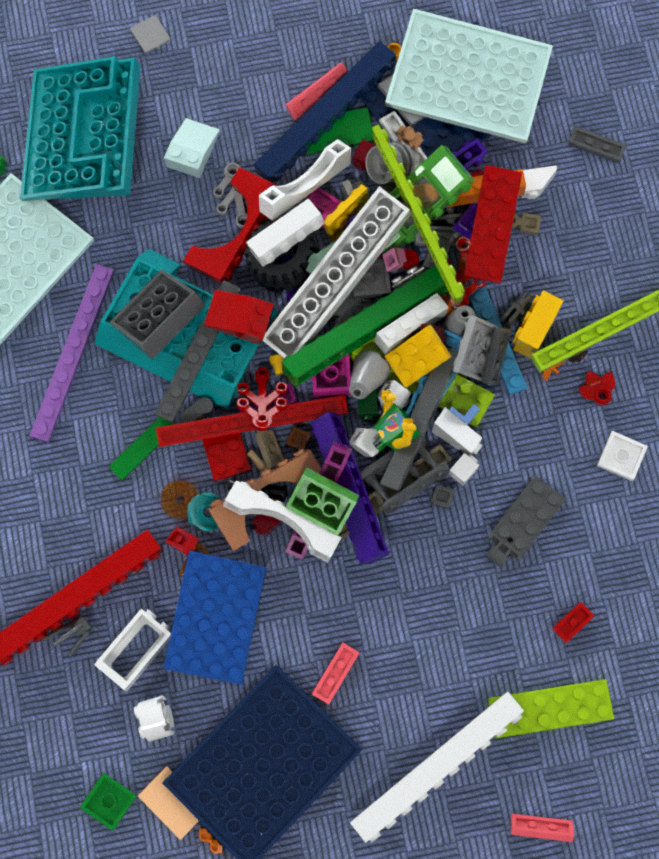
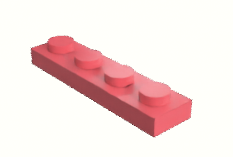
(305, 100)

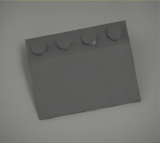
(157, 313)

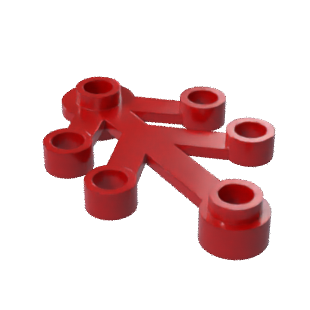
(459, 275)
(261, 400)

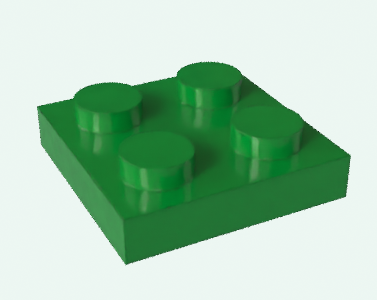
(108, 801)

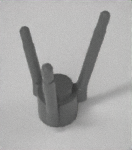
(78, 626)

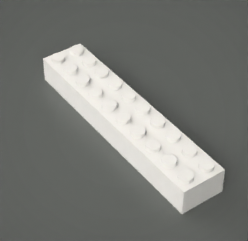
(337, 273)

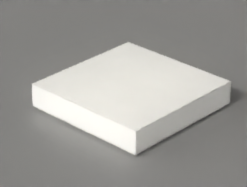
(622, 456)

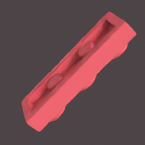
(335, 673)
(542, 827)

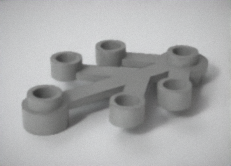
(242, 216)

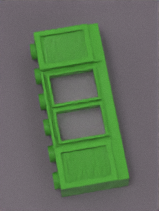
(437, 185)

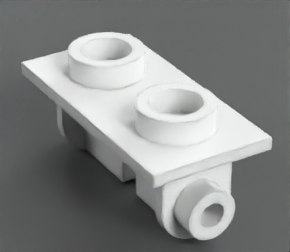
(400, 281)

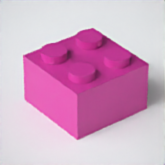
(333, 380)

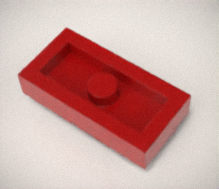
(182, 541)
(573, 622)

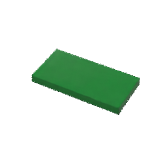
(349, 130)

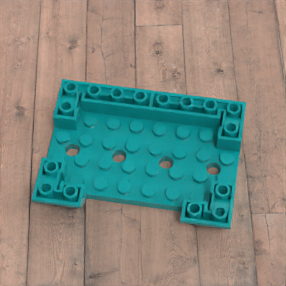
(222, 367)

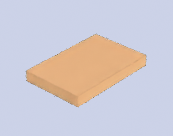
(167, 806)

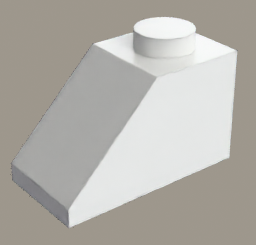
(537, 180)

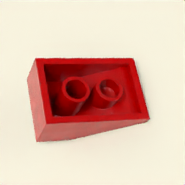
(239, 315)

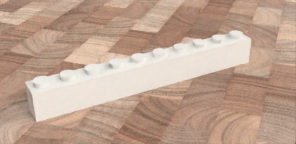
(436, 767)

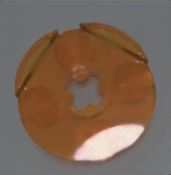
(169, 495)

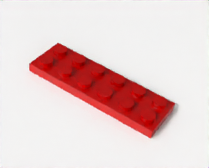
(492, 224)

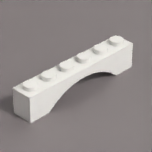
(279, 199)
(245, 501)

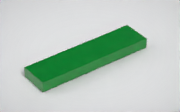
(138, 451)

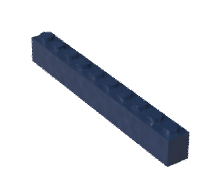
(325, 113)

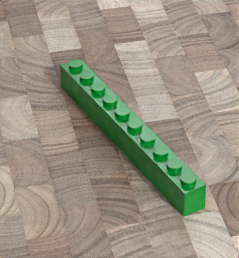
(361, 328)

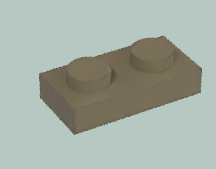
(269, 448)

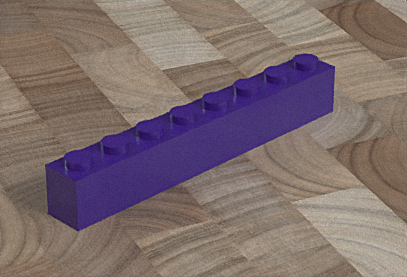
(362, 522)

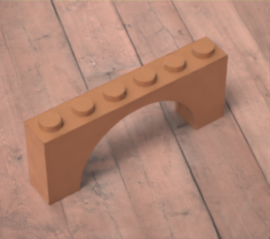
(232, 524)

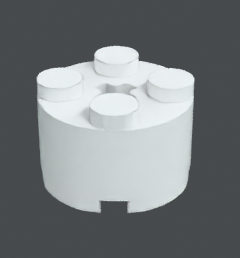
(154, 719)

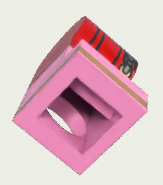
(400, 258)

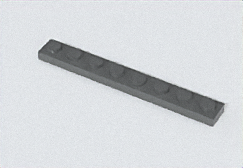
(190, 366)

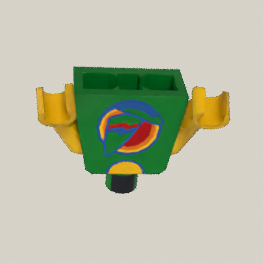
(394, 426)

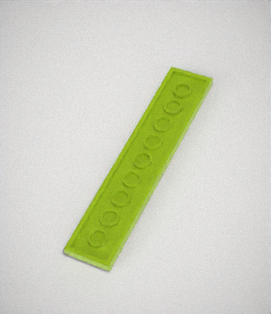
(421, 220)

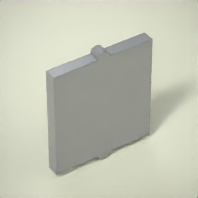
(150, 34)

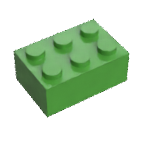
(322, 501)

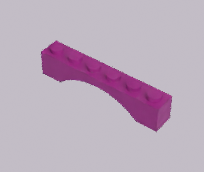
(332, 470)

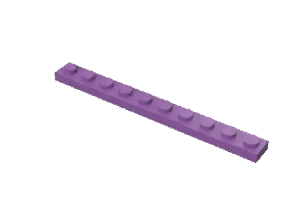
(72, 354)

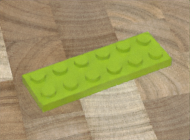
(560, 707)

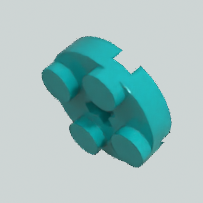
(195, 512)

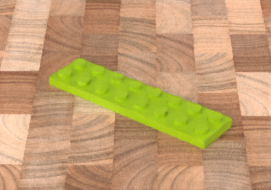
(460, 394)

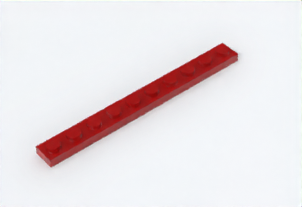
(243, 422)

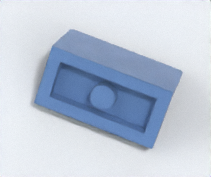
(468, 416)

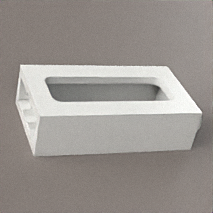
(142, 618)

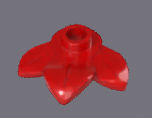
(596, 385)

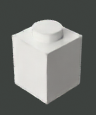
(464, 469)

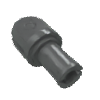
(517, 307)

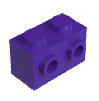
(471, 154)

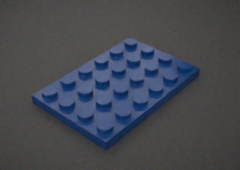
(214, 617)

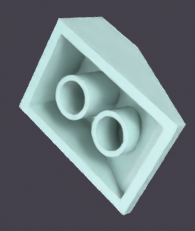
(191, 148)

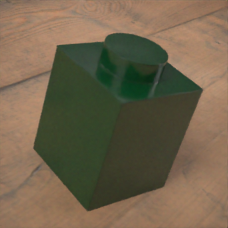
(368, 407)

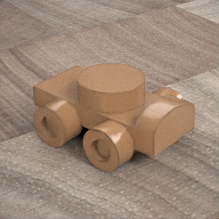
(408, 135)

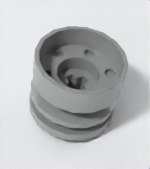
(377, 168)

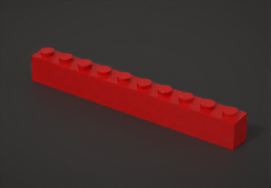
(76, 595)

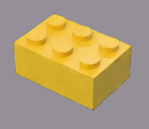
(537, 323)

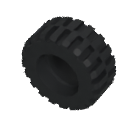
(285, 275)

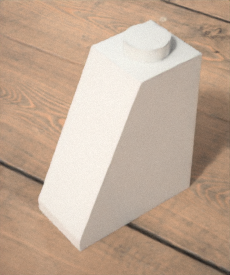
(457, 433)

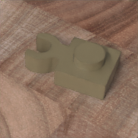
(528, 223)

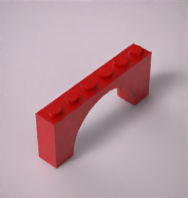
(221, 261)

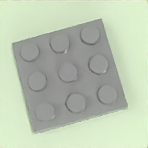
(474, 348)

